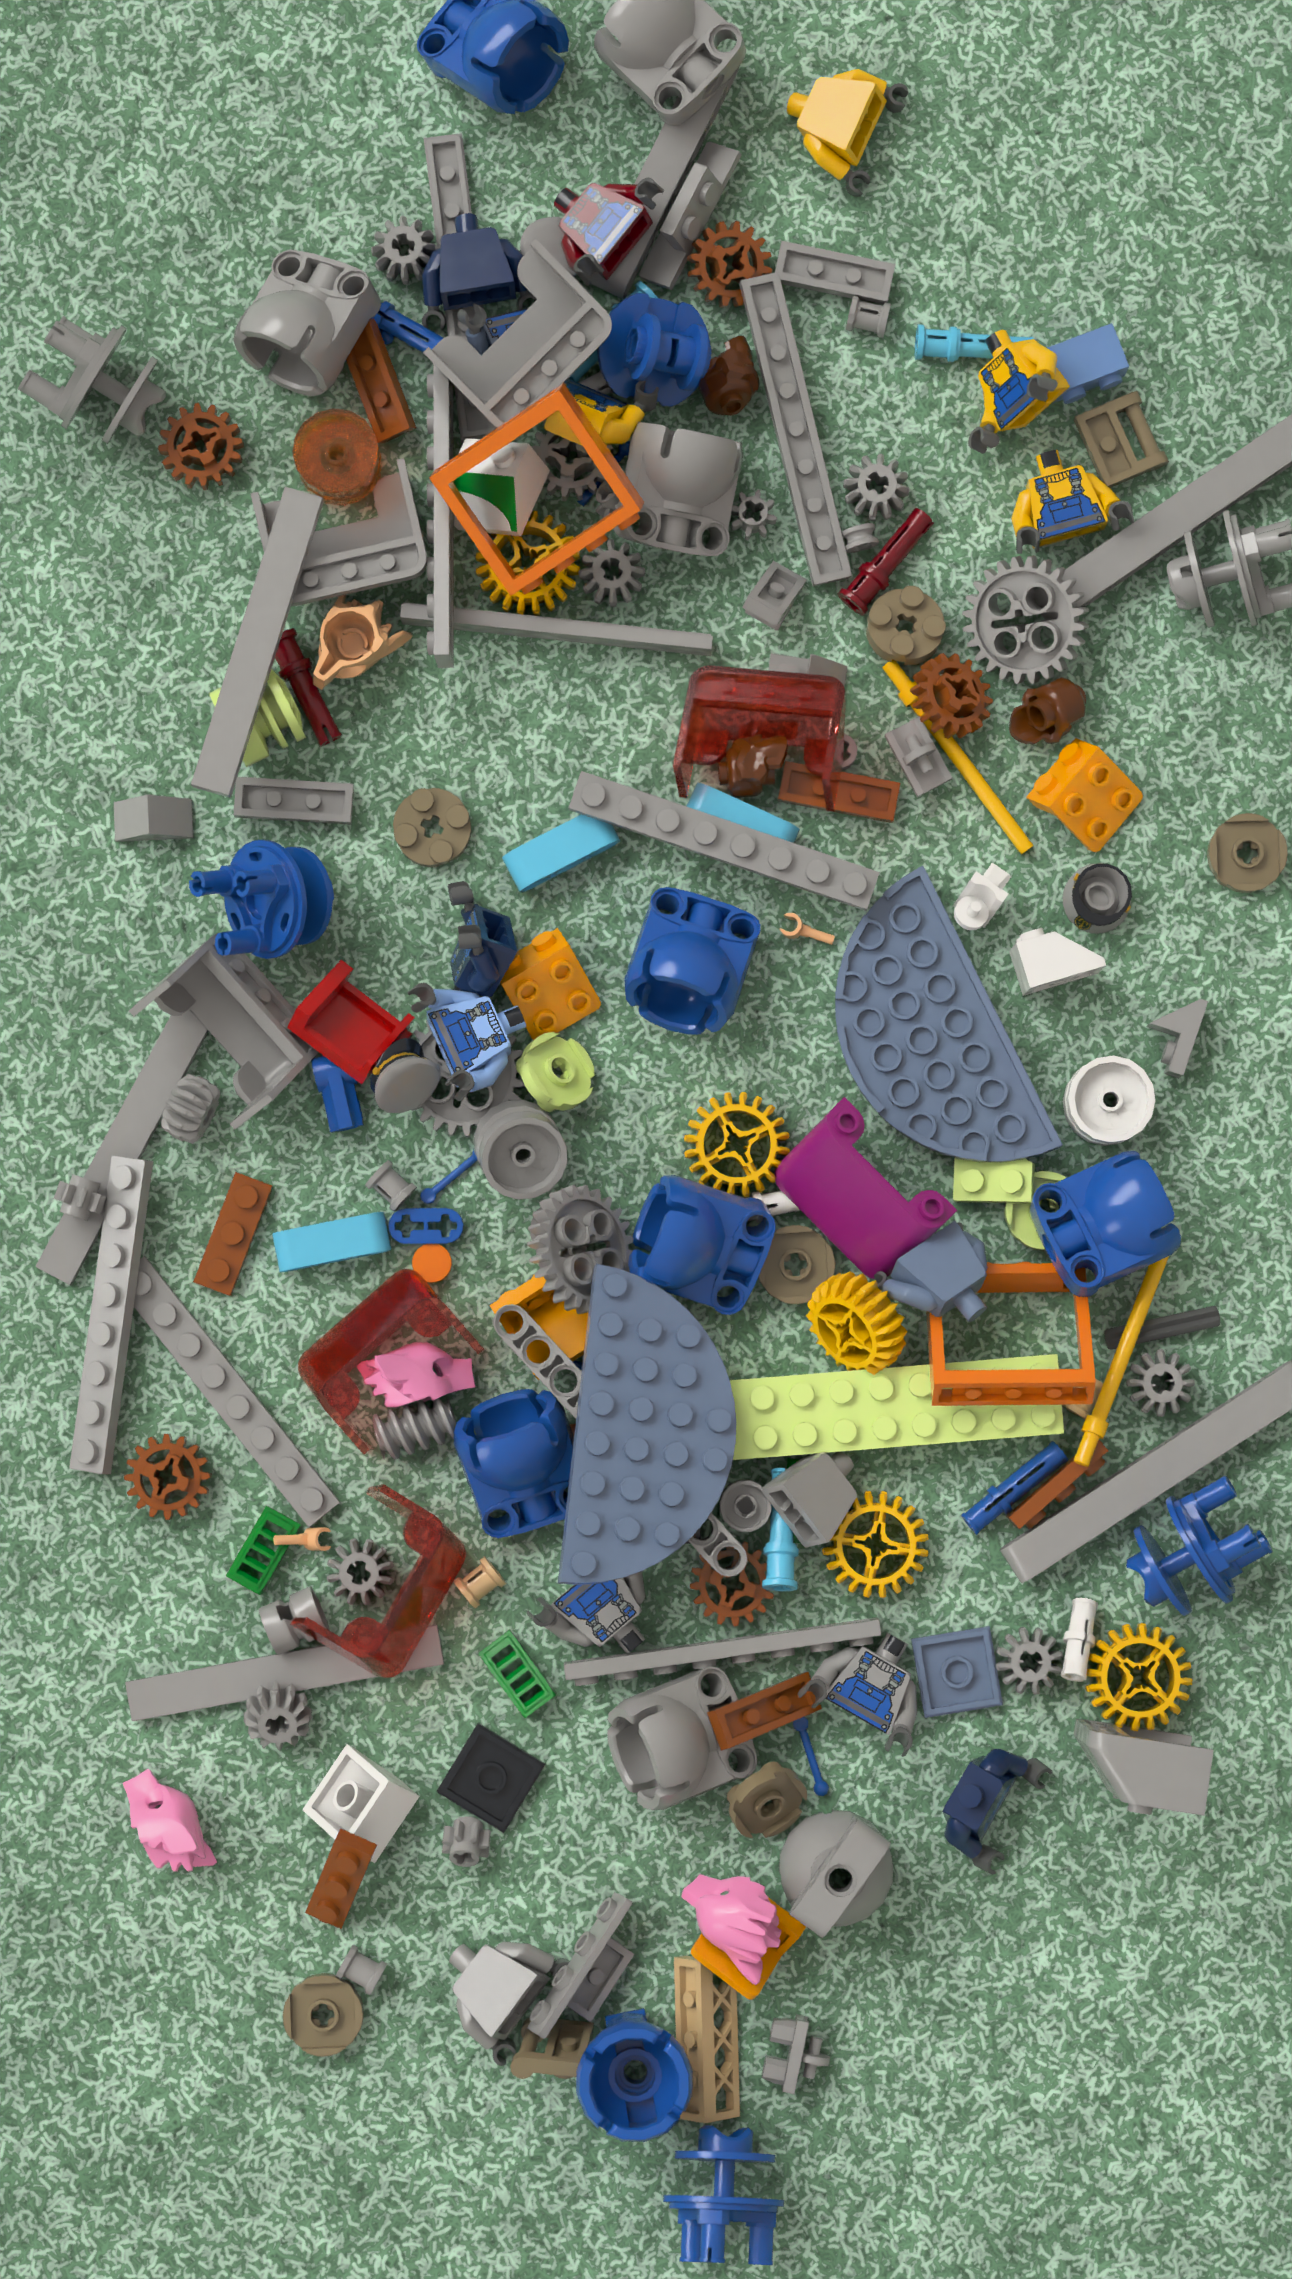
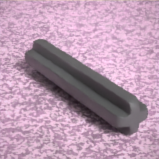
(1168, 1326)

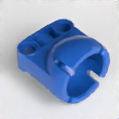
(496, 50)
(690, 962)
(1106, 1222)
(701, 1242)
(517, 1460)
(630, 2107)

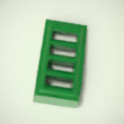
(245, 1579)
(537, 1700)

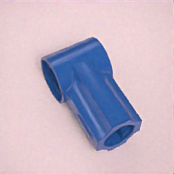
(338, 1095)

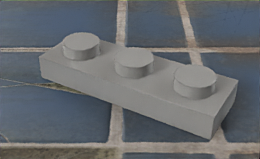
(834, 272)
(293, 800)

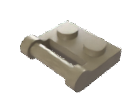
(1109, 444)
(562, 2054)

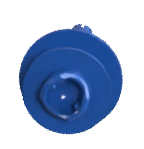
(270, 898)
(1215, 1558)
(706, 2216)

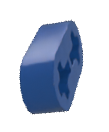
(426, 1216)

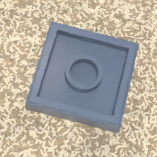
(956, 1671)

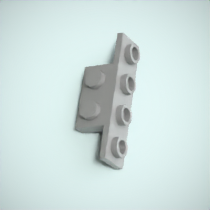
(689, 214)
(590, 1973)

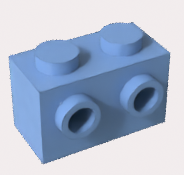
(1090, 362)

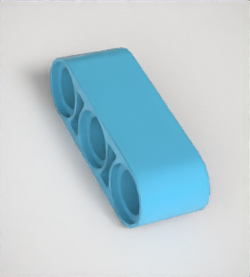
(732, 809)
(559, 850)
(331, 1241)

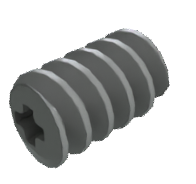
(414, 1427)

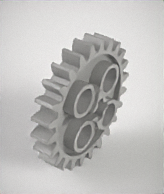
(1030, 654)
(466, 1114)
(573, 1220)

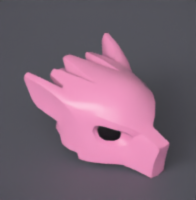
(408, 1374)
(172, 1830)
(737, 1922)

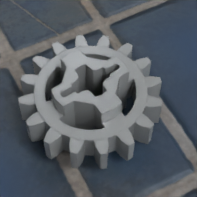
(555, 456)

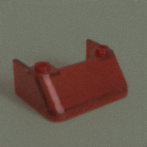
(749, 702)
(397, 1301)
(389, 1645)

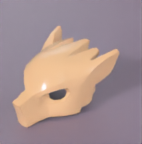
(353, 641)

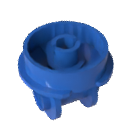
(655, 344)

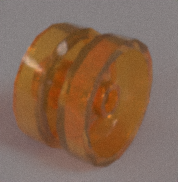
(326, 436)

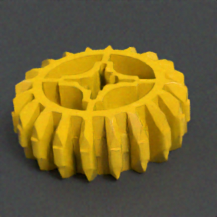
(543, 592)
(720, 1114)
(856, 1323)
(909, 1550)
(1125, 1691)

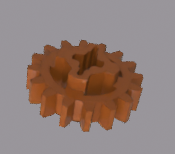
(715, 256)
(187, 452)
(951, 695)
(185, 1483)
(750, 1588)

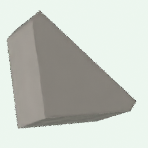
(153, 818)

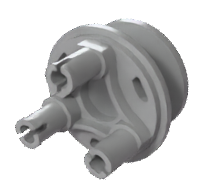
(91, 357)
(1247, 546)

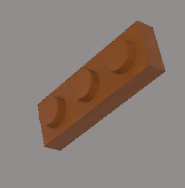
(379, 385)
(856, 793)
(233, 1234)
(1056, 1487)
(762, 1711)
(341, 1878)

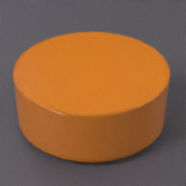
(432, 1262)

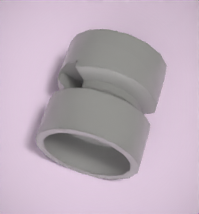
(744, 1506)
(279, 1615)

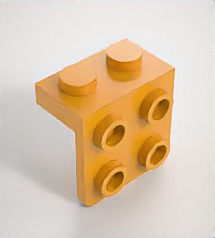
(1086, 793)
(549, 985)
(562, 1326)
(724, 1968)

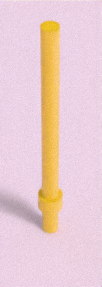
(961, 762)
(1095, 1424)

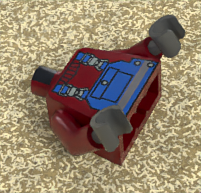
(604, 224)

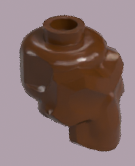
(730, 379)
(1048, 712)
(752, 764)

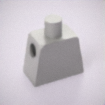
(813, 1496)

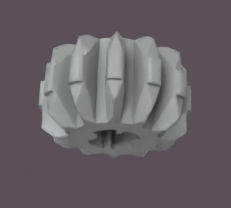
(389, 247)
(870, 499)
(619, 586)
(190, 1108)
(1162, 1396)
(348, 1578)
(1027, 1674)
(277, 1715)

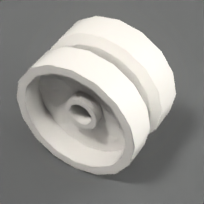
(1085, 1104)

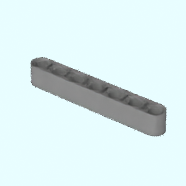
(668, 167)

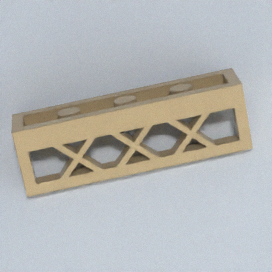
(695, 2030)

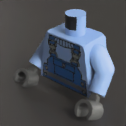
(468, 1034)

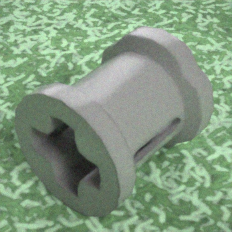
(868, 316)
(390, 1185)
(361, 1969)

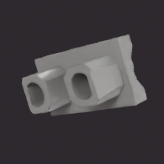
(918, 757)
(786, 2071)

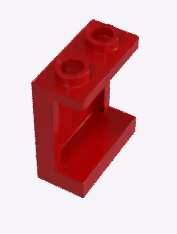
(347, 1024)

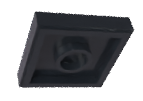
(491, 1777)

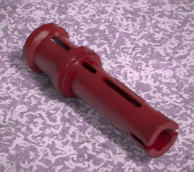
(875, 574)
(296, 669)

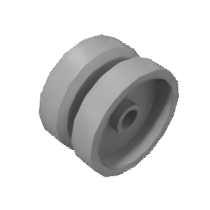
(520, 1149)

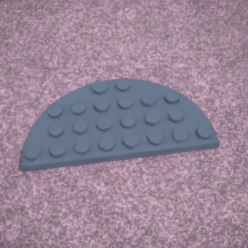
(929, 1036)
(647, 1432)

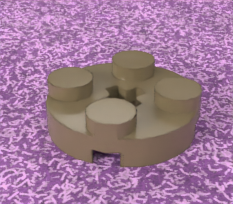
(907, 605)
(441, 847)
(1231, 869)
(809, 1247)
(749, 1798)
(307, 2031)

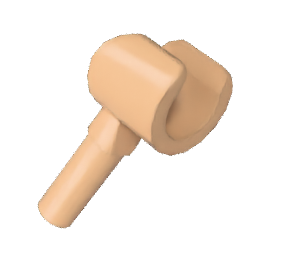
(806, 931)
(308, 1539)

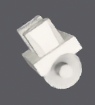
(981, 898)

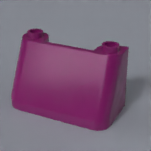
(852, 1199)

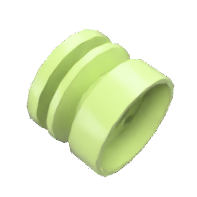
(274, 714)

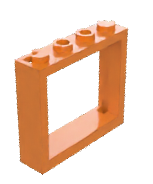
(591, 538)
(1022, 1385)

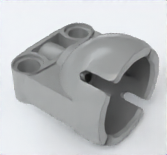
(669, 52)
(309, 315)
(685, 488)
(670, 1742)
(829, 1843)

